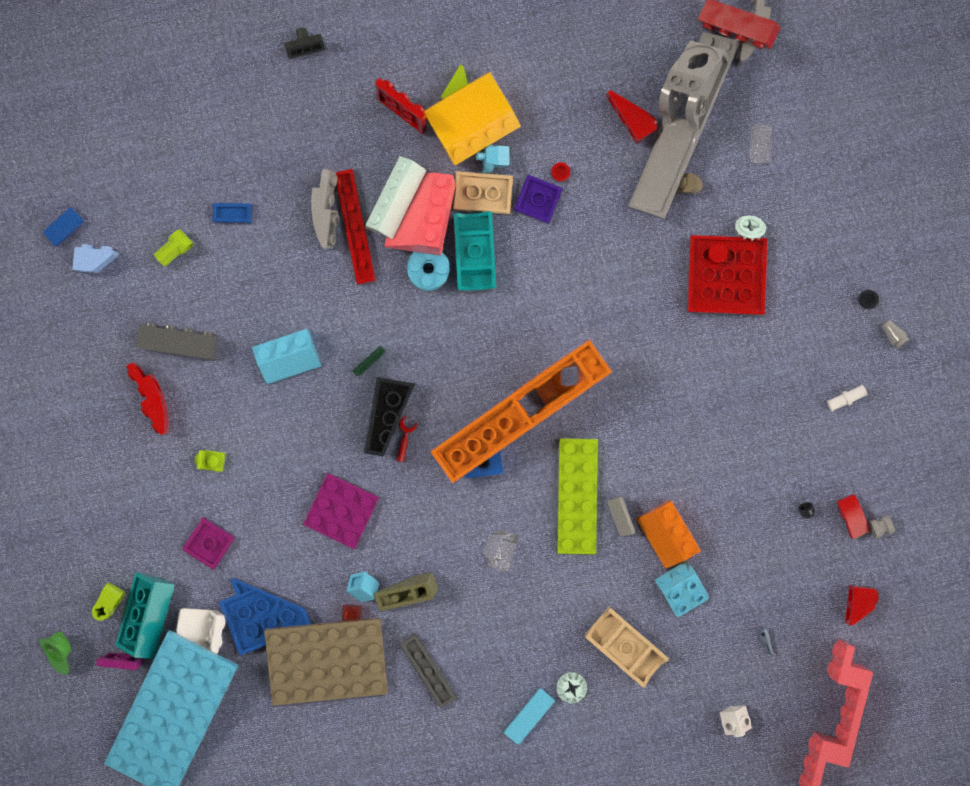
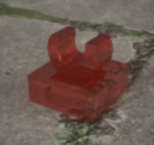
(351, 612)

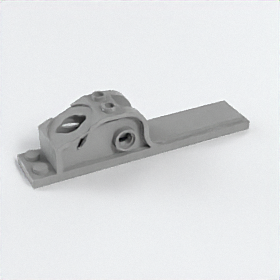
(677, 135)

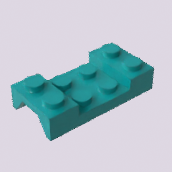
(475, 251)

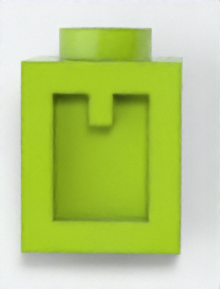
(210, 460)

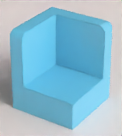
(362, 586)

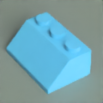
(286, 356)

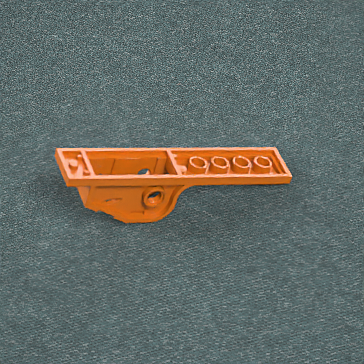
(509, 418)

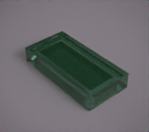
(369, 361)

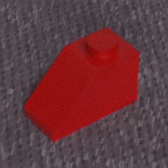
(860, 603)

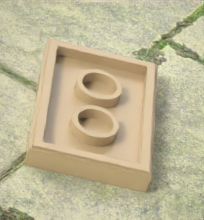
(483, 192)

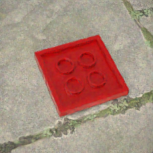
(400, 105)

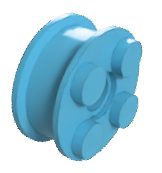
(428, 281)

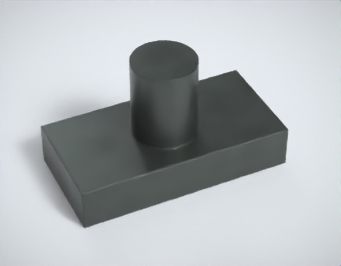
(304, 44)

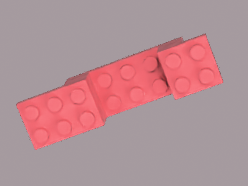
(840, 748)

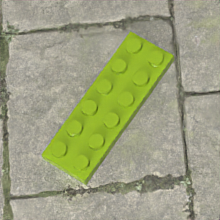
(577, 496)

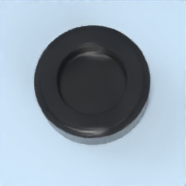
(868, 299)

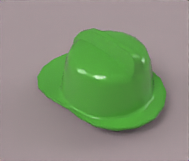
(57, 650)

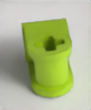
(109, 600)

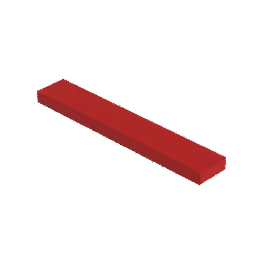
(355, 227)

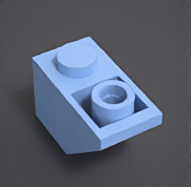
(92, 260)

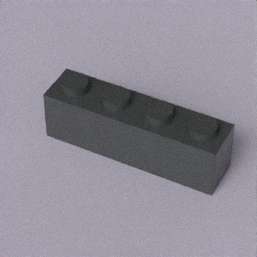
(177, 342)

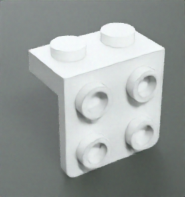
(202, 627)

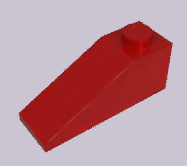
(635, 119)

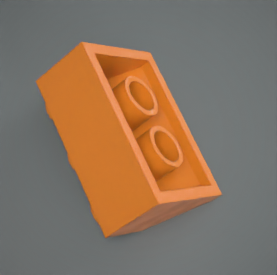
(668, 534)

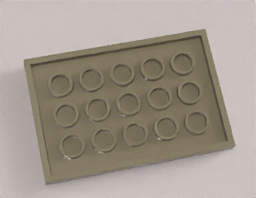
(326, 661)

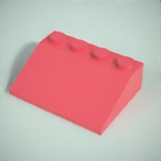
(426, 217)

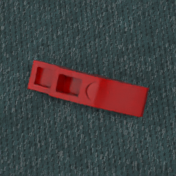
(154, 405)

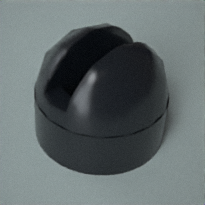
(806, 510)

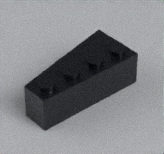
(386, 410)

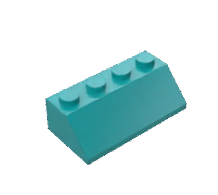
(144, 615)

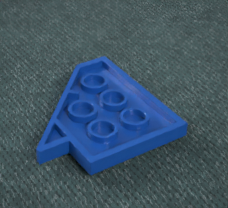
(256, 610)

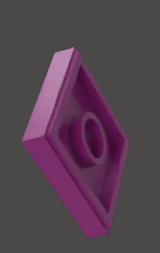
(208, 543)
(120, 661)

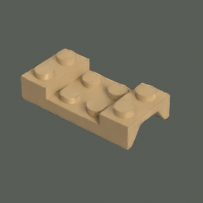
(625, 646)

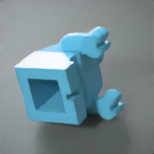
(493, 157)

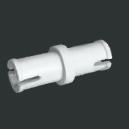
(847, 398)

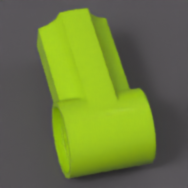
(177, 244)

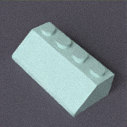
(395, 197)

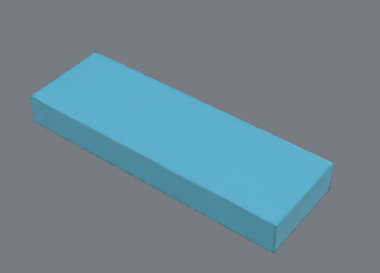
(529, 716)

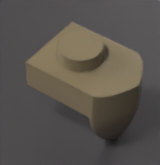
(690, 184)

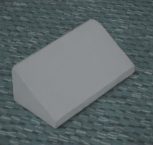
(621, 516)

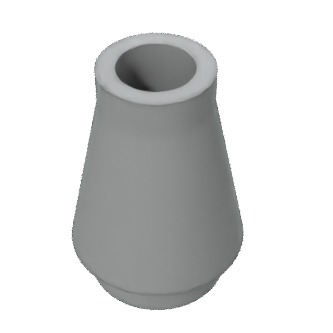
(895, 334)

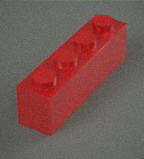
(739, 23)

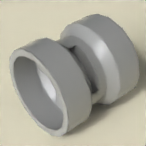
(882, 526)

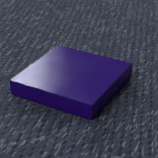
(538, 199)

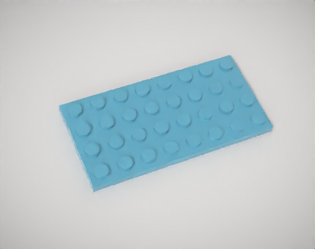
(171, 712)

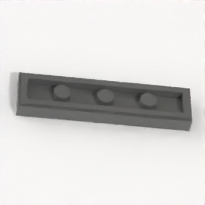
(428, 670)

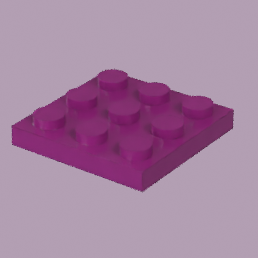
(341, 510)

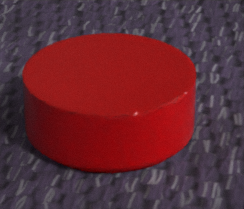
(560, 172)
(717, 253)

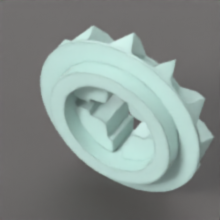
(756, 225)
(563, 685)

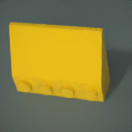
(472, 118)

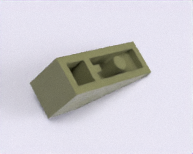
(407, 592)

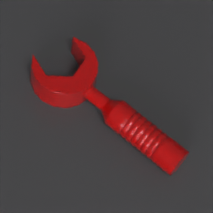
(404, 442)

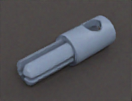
(766, 640)

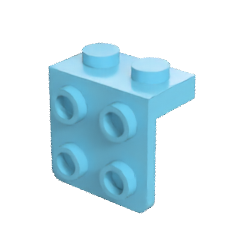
(682, 588)

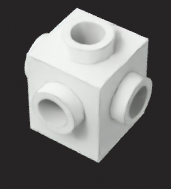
(735, 720)

